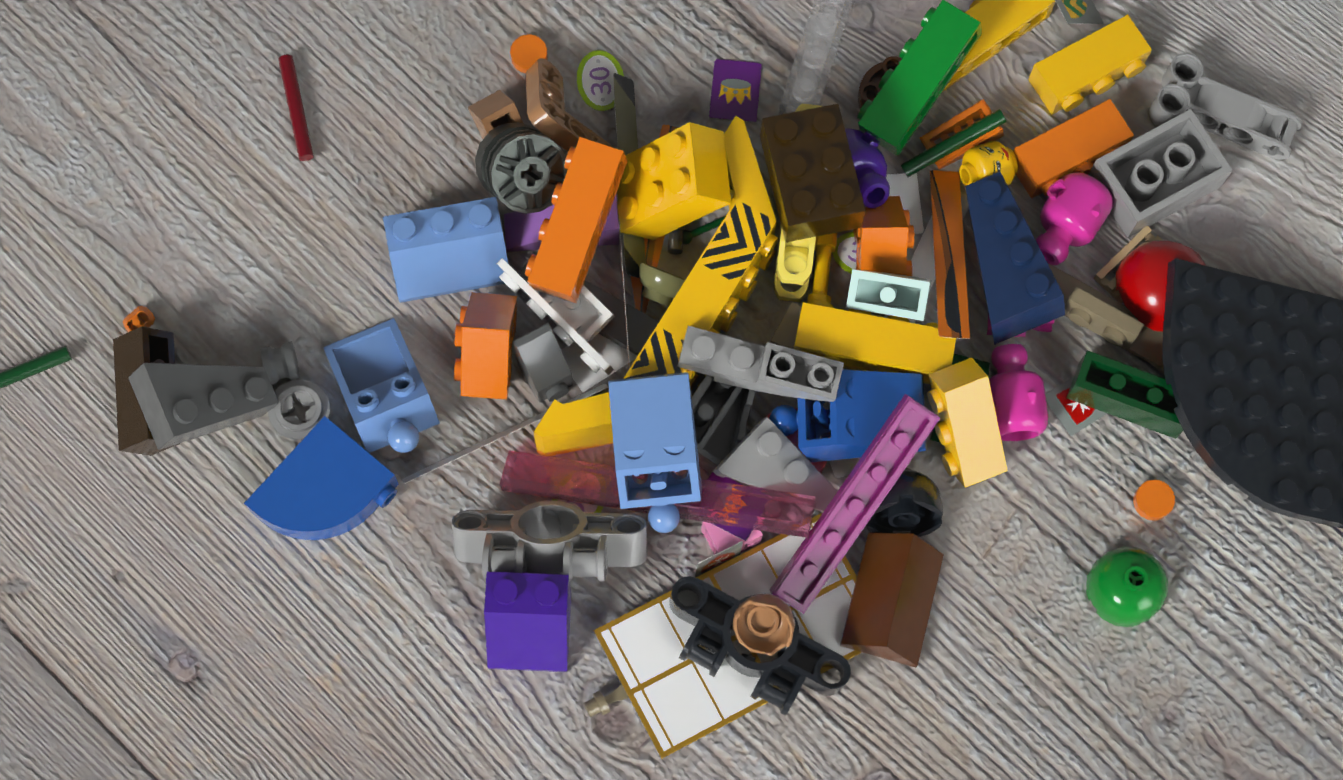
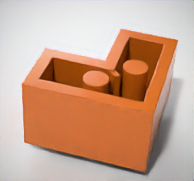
(885, 239)
(486, 345)

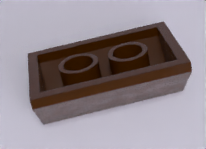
(892, 597)

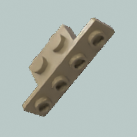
(1108, 319)

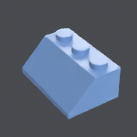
(446, 249)

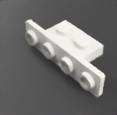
(574, 321)

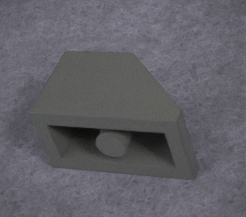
(543, 364)

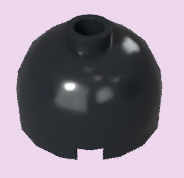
(909, 506)

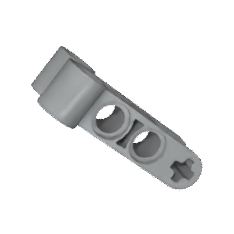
(1224, 109)

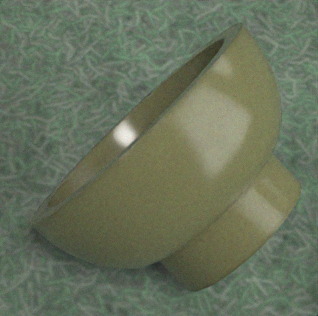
(659, 284)

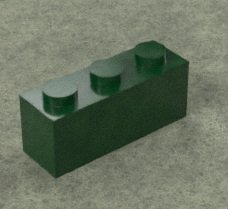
(1125, 393)

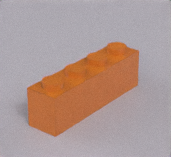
(576, 220)

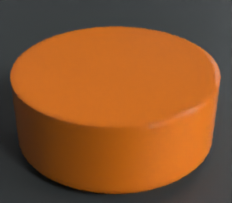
(527, 51)
(1154, 500)

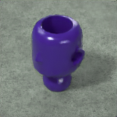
(869, 167)

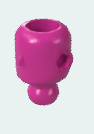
(1072, 215)
(1017, 395)

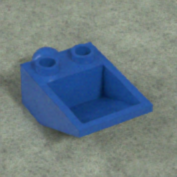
(854, 417)

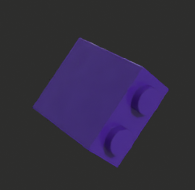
(527, 621)

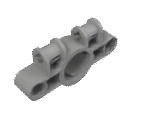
(582, 546)

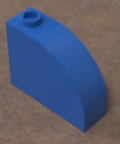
(323, 487)

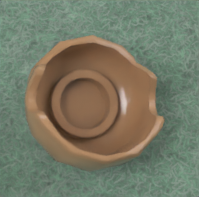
(764, 624)

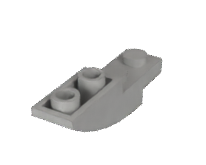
(759, 367)

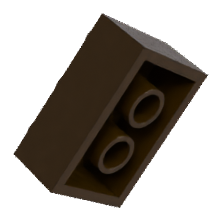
(812, 173)

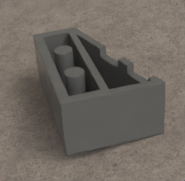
(199, 399)
(719, 419)

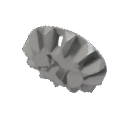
(309, 395)

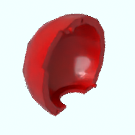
(1144, 279)

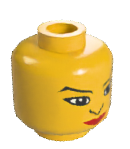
(987, 160)

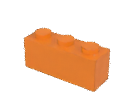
(1070, 147)

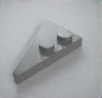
(773, 462)

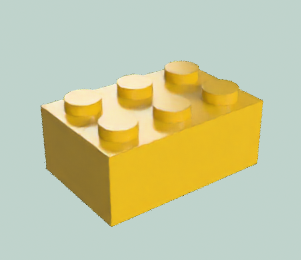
(673, 181)

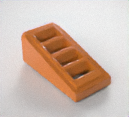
(967, 117)

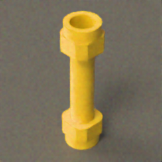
(824, 247)

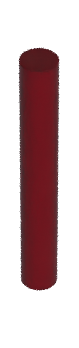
(295, 107)

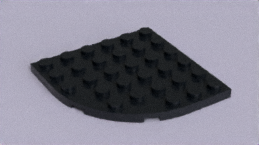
(1259, 386)

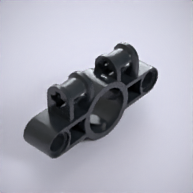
(778, 679)

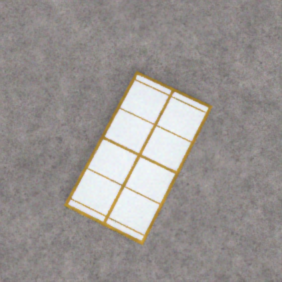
(679, 697)

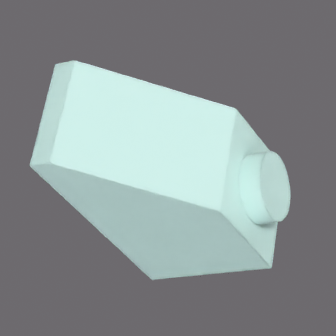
(889, 294)

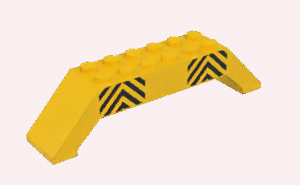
(704, 300)

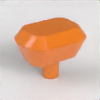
(138, 317)

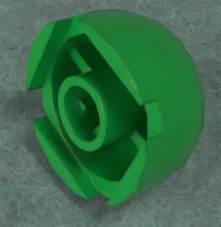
(1125, 601)

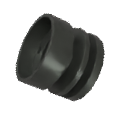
(510, 151)

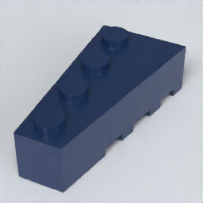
(1013, 270)

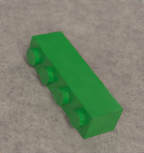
(920, 76)

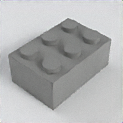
(1161, 172)

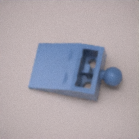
(382, 387)
(655, 437)

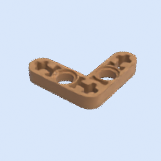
(547, 107)

